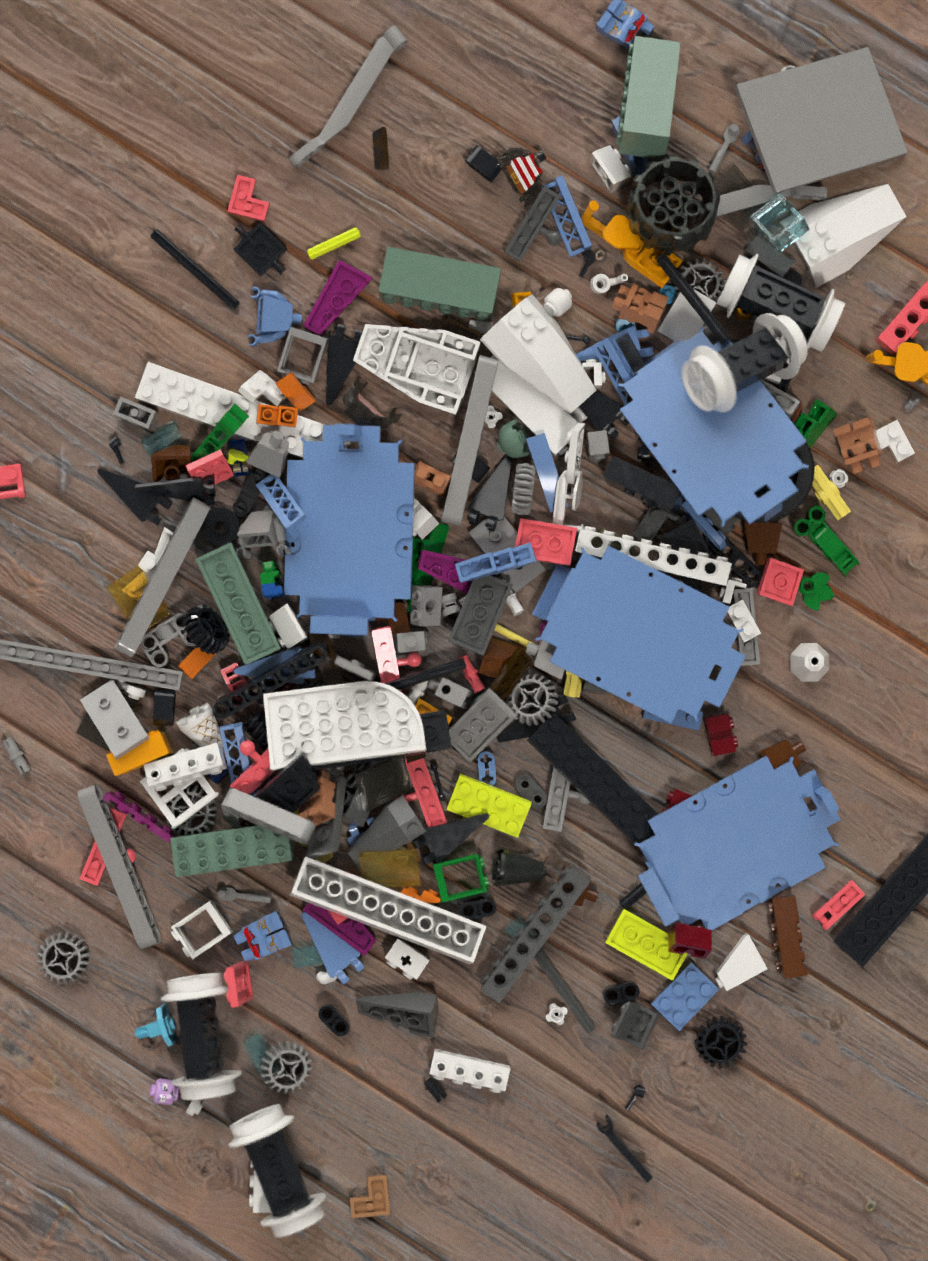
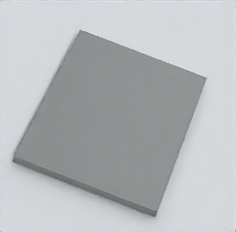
(820, 120)

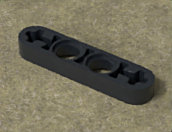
(736, 555)

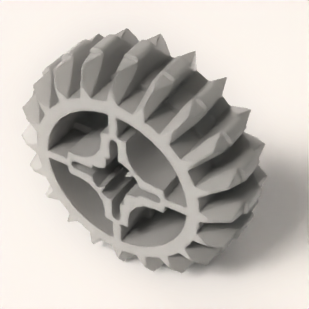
(707, 279)
(523, 489)
(545, 686)
(207, 814)
(60, 950)
(292, 1064)

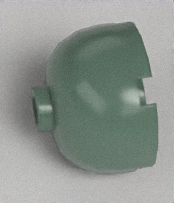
(513, 440)

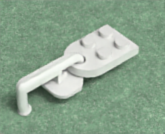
(572, 475)

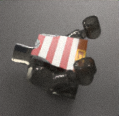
(522, 171)
(363, 412)

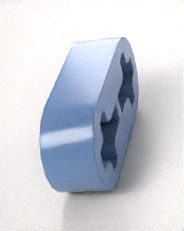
(481, 767)

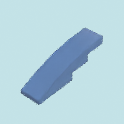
(545, 467)
(495, 562)

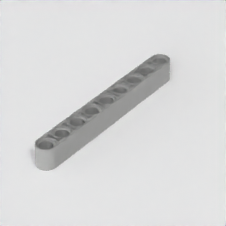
(470, 440)
(162, 577)
(119, 866)

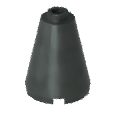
(515, 868)

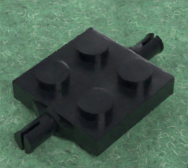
(260, 249)

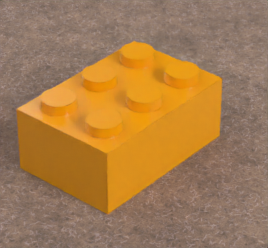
(147, 752)

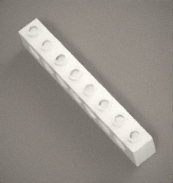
(719, 576)

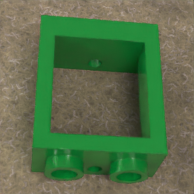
(484, 882)

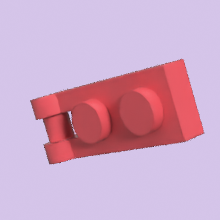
(839, 904)

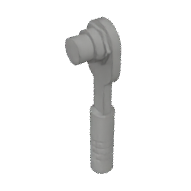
(729, 137)
(230, 894)

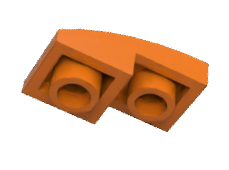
(295, 392)
(276, 415)
(195, 662)
(427, 897)

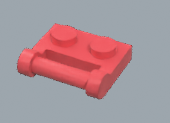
(10, 476)

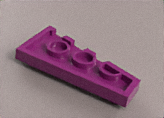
(339, 292)
(442, 568)
(162, 831)
(349, 930)

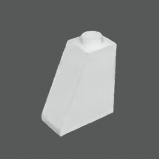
(740, 964)

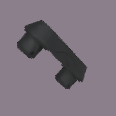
(249, 493)

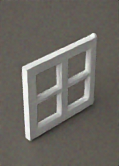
(193, 808)

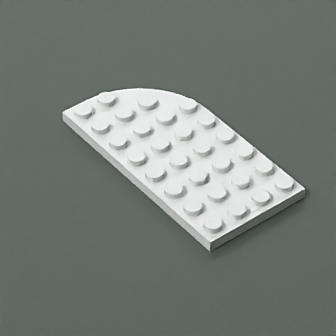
(341, 724)

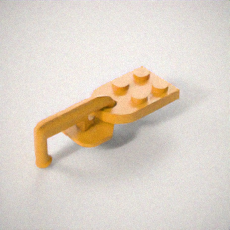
(619, 236)
(909, 364)

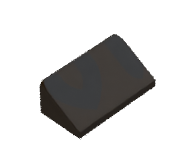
(380, 149)

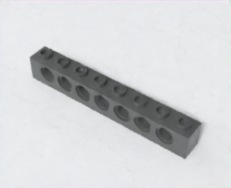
(498, 989)

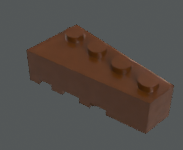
(787, 936)

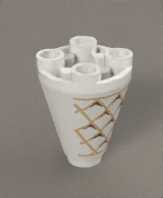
(201, 726)

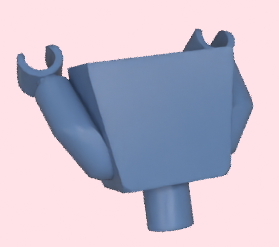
(273, 316)

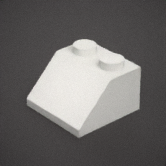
(610, 168)
(288, 627)

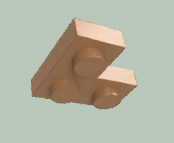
(376, 1203)

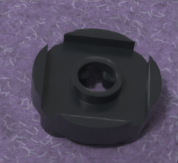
(211, 521)

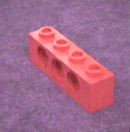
(888, 339)

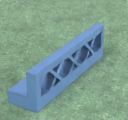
(574, 219)
(619, 361)
(277, 504)
(240, 737)

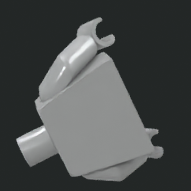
(260, 530)

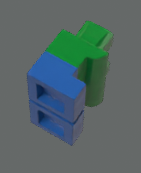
(269, 581)

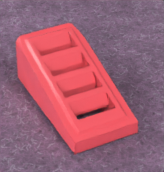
(225, 671)

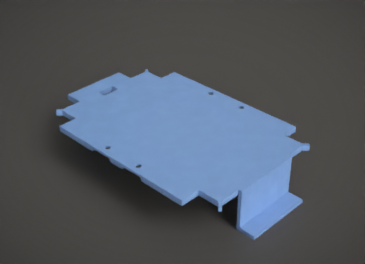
(715, 453)
(355, 530)
(639, 634)
(737, 843)

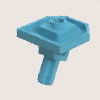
(163, 1026)

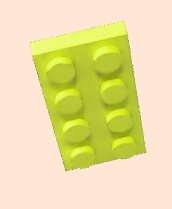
(475, 797)
(645, 944)

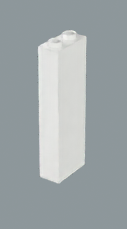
(533, 408)

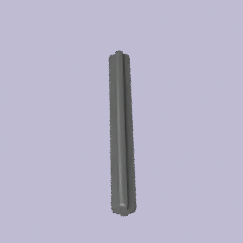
(564, 991)

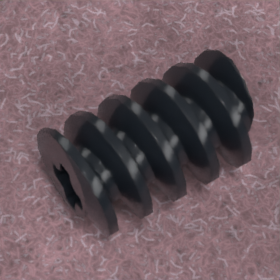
(259, 729)

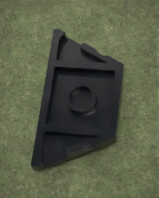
(291, 785)

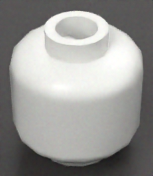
(558, 302)

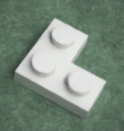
(260, 385)
(896, 440)

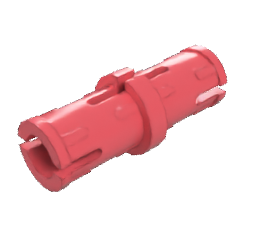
(472, 676)

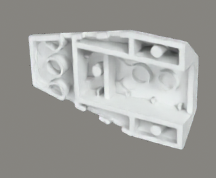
(845, 230)
(540, 353)
(420, 362)

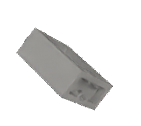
(294, 332)

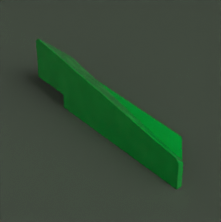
(815, 423)
(432, 542)

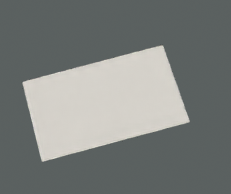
(682, 320)

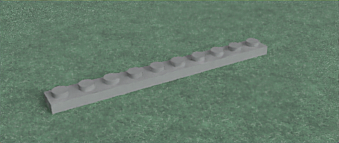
(91, 665)

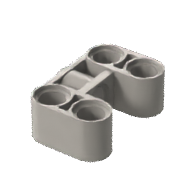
(162, 634)

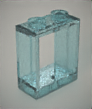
(771, 212)

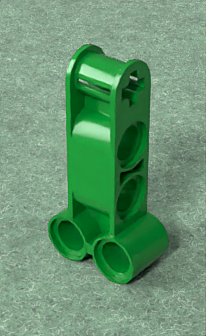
(229, 425)
(826, 541)

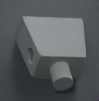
(270, 453)
(411, 642)
(543, 655)
(458, 695)

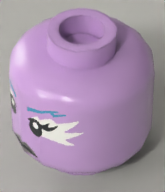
(164, 1092)

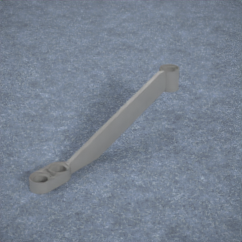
(351, 101)
(755, 196)

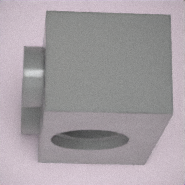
(135, 414)
(597, 445)
(426, 605)

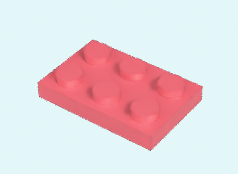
(549, 541)
(239, 983)

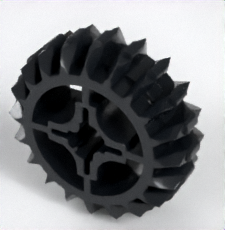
(206, 629)
(729, 1040)

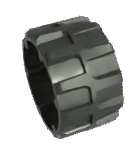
(668, 173)

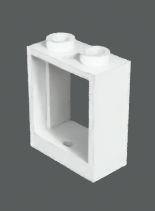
(217, 917)

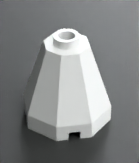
(801, 662)

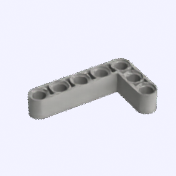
(242, 806)

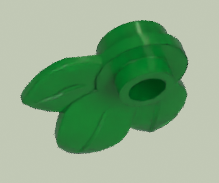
(818, 590)

